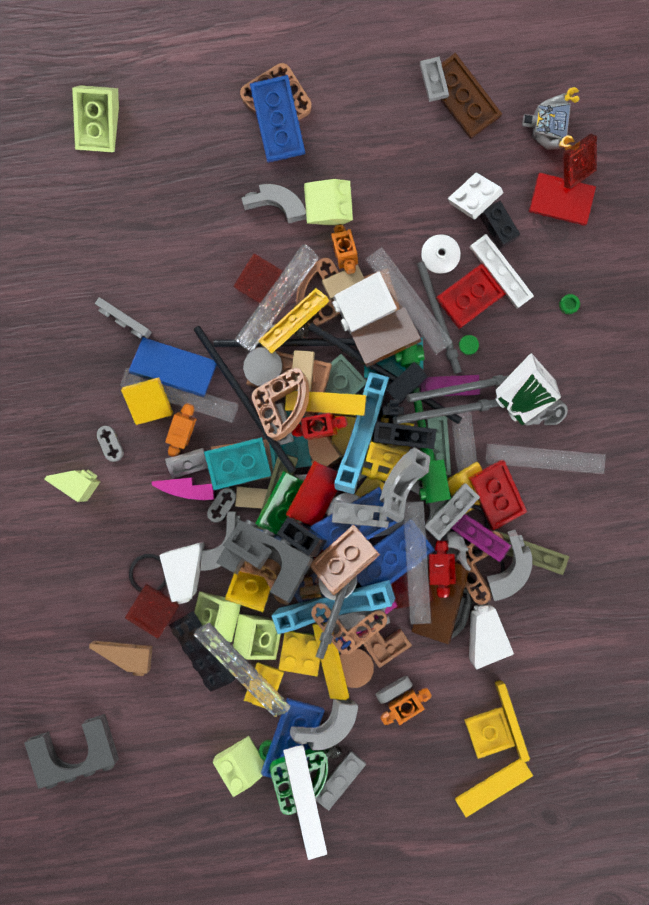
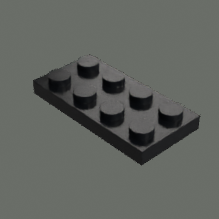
(208, 666)

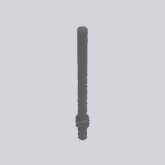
(451, 353)
(495, 381)
(481, 405)
(326, 636)

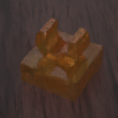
(310, 590)

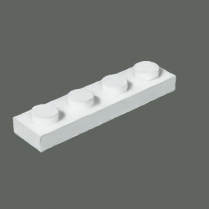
(501, 271)

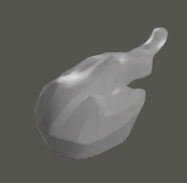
(552, 415)
(457, 546)

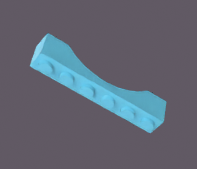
(362, 434)
(361, 599)

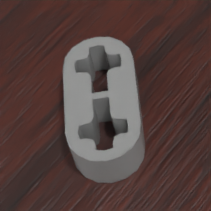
(114, 441)
(218, 502)
(393, 689)

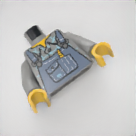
(552, 121)

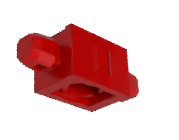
(332, 422)
(442, 569)

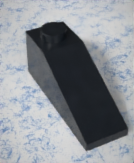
(404, 435)

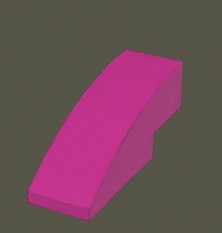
(186, 489)

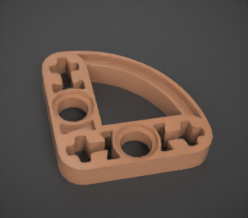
(293, 82)
(304, 284)
(271, 396)

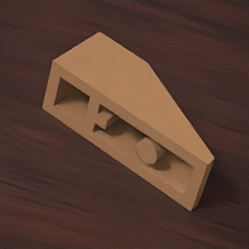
(323, 449)
(126, 656)

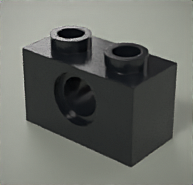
(499, 225)
(302, 537)

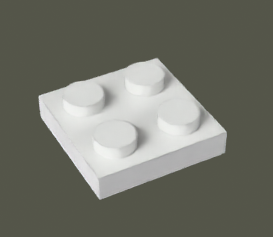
(475, 195)

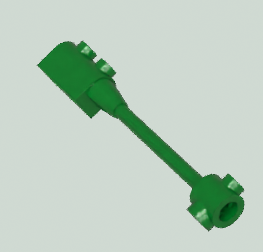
(435, 481)

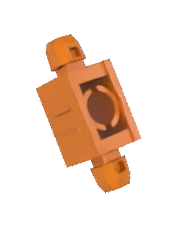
(345, 259)
(181, 430)
(423, 695)

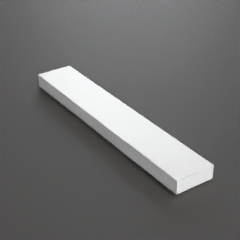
(305, 802)

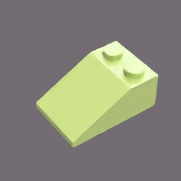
(95, 118)

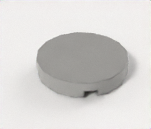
(262, 366)

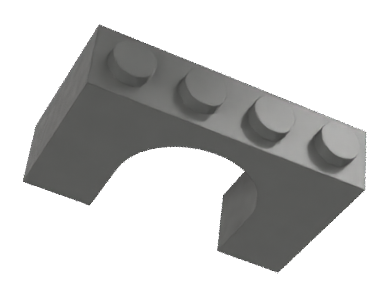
(294, 562)
(51, 769)

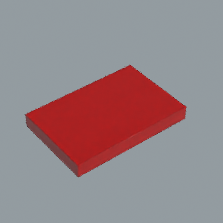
(558, 202)
(470, 296)
(314, 494)
(497, 494)

